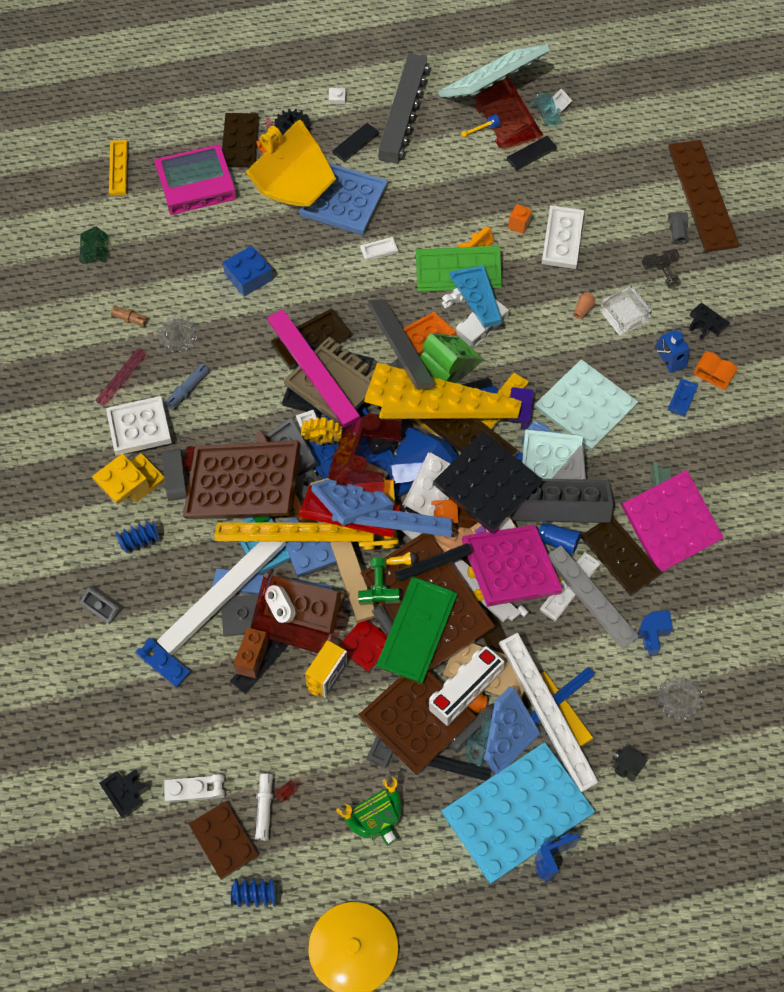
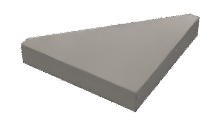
(574, 467)

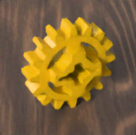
(321, 431)

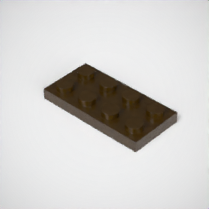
(240, 139)
(315, 332)
(621, 555)

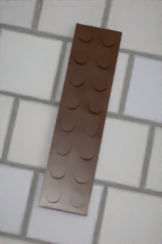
(703, 196)

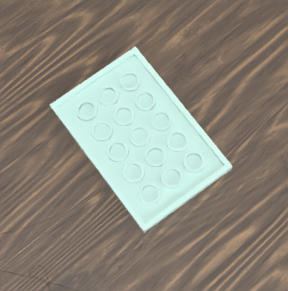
(493, 71)

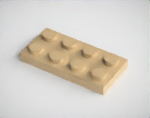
(499, 684)

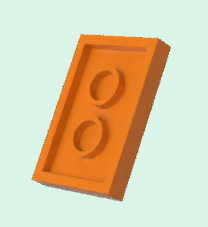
(422, 328)

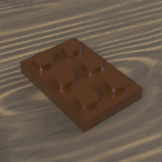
(223, 840)

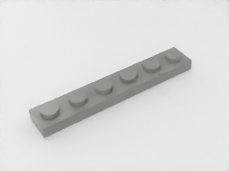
(592, 598)

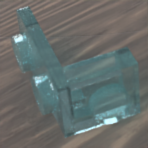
(547, 109)

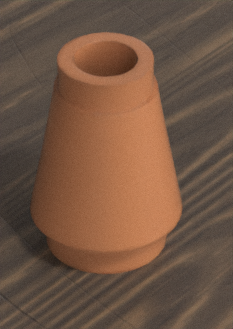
(584, 305)

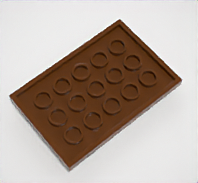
(242, 480)
(467, 618)

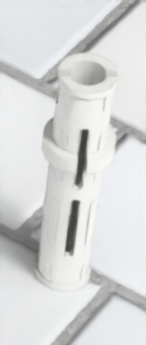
(264, 803)

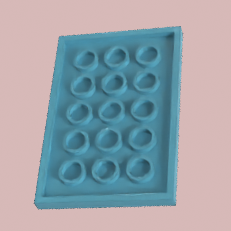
(517, 812)

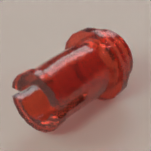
(188, 458)

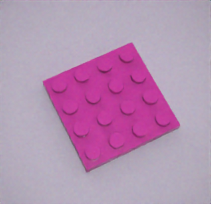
(672, 521)
(512, 565)

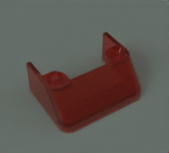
(351, 469)
(289, 633)

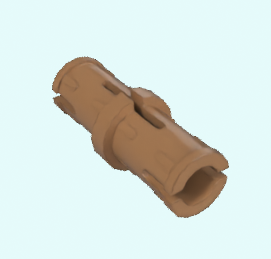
(129, 316)

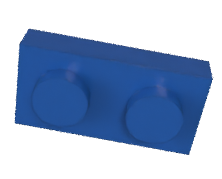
(682, 397)

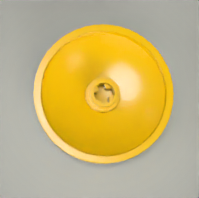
(353, 948)

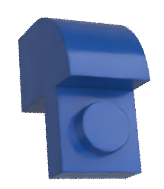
(652, 626)

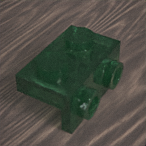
(93, 245)

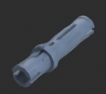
(181, 392)

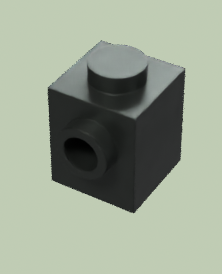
(628, 763)

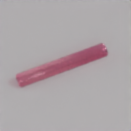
(120, 377)

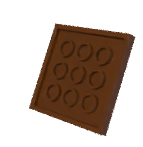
(407, 726)

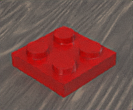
(364, 645)

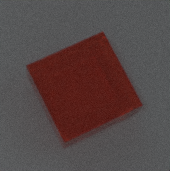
(285, 792)

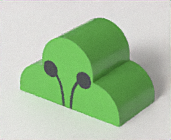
(448, 357)

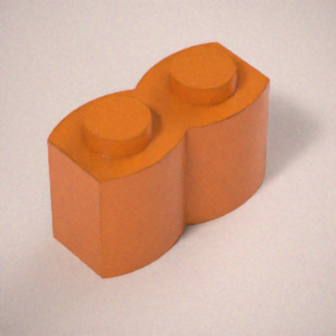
(715, 370)

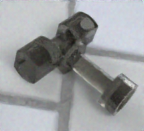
(663, 262)

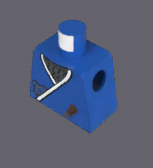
(673, 350)

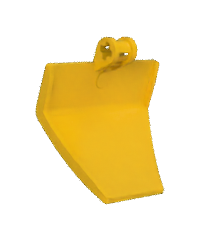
(292, 167)

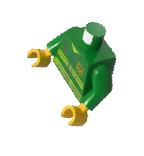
(376, 814)

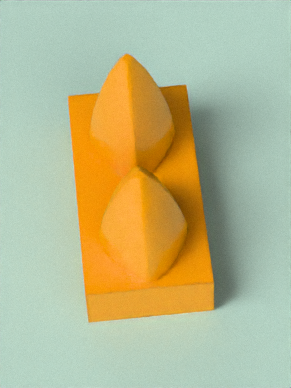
(481, 238)

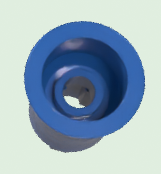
(556, 536)

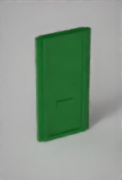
(416, 630)

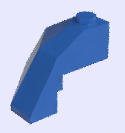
(413, 452)

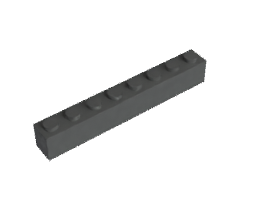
(403, 108)

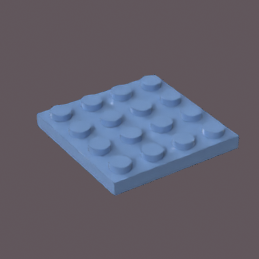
(347, 201)

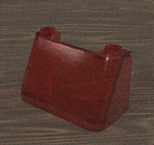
(514, 117)

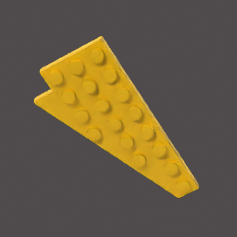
(400, 400)

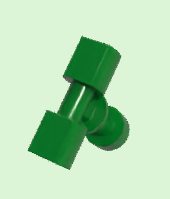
(378, 591)

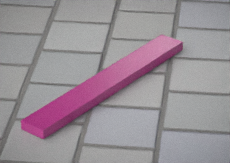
(313, 368)

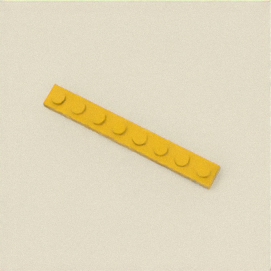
(288, 532)

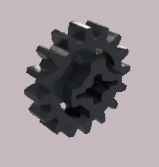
(288, 118)

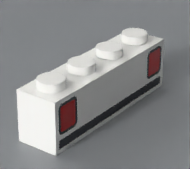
(466, 685)

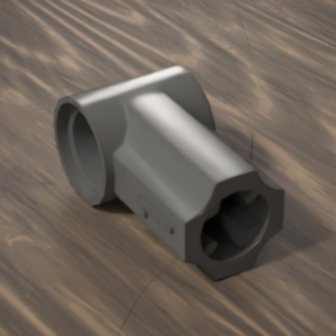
(678, 226)

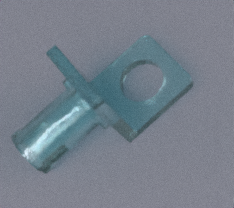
(479, 742)

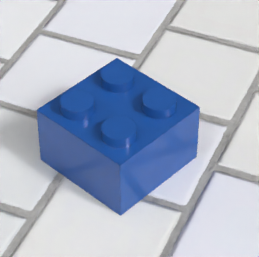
(247, 270)

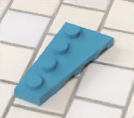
(477, 292)

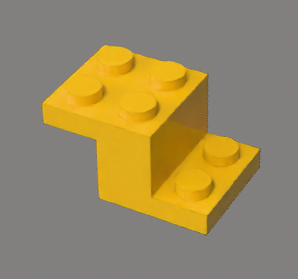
(128, 478)

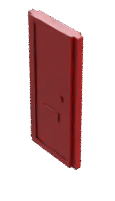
(315, 510)

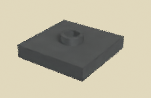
(238, 614)

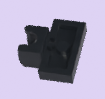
(707, 321)
(123, 792)

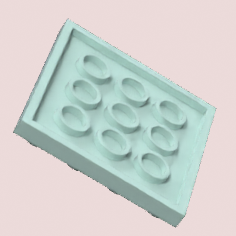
(586, 404)

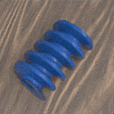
(138, 536)
(253, 893)

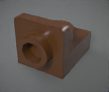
(465, 520)

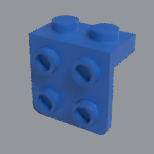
(546, 866)

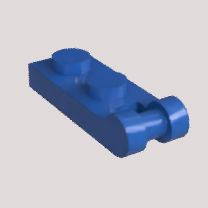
(163, 663)

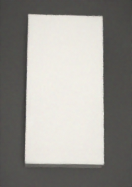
(379, 249)

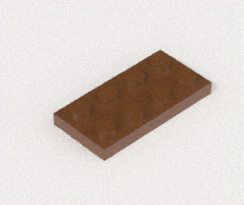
(313, 605)

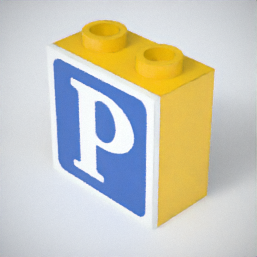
(326, 669)

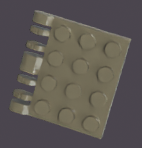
(346, 371)

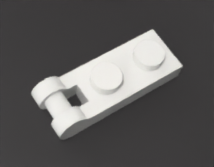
(193, 788)

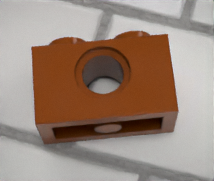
(251, 652)

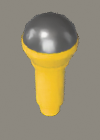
(408, 559)

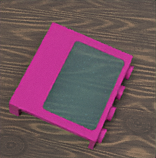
(195, 179)

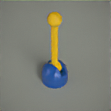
(492, 122)

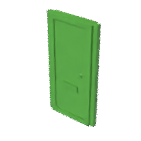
(436, 263)

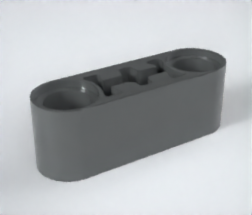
(174, 474)

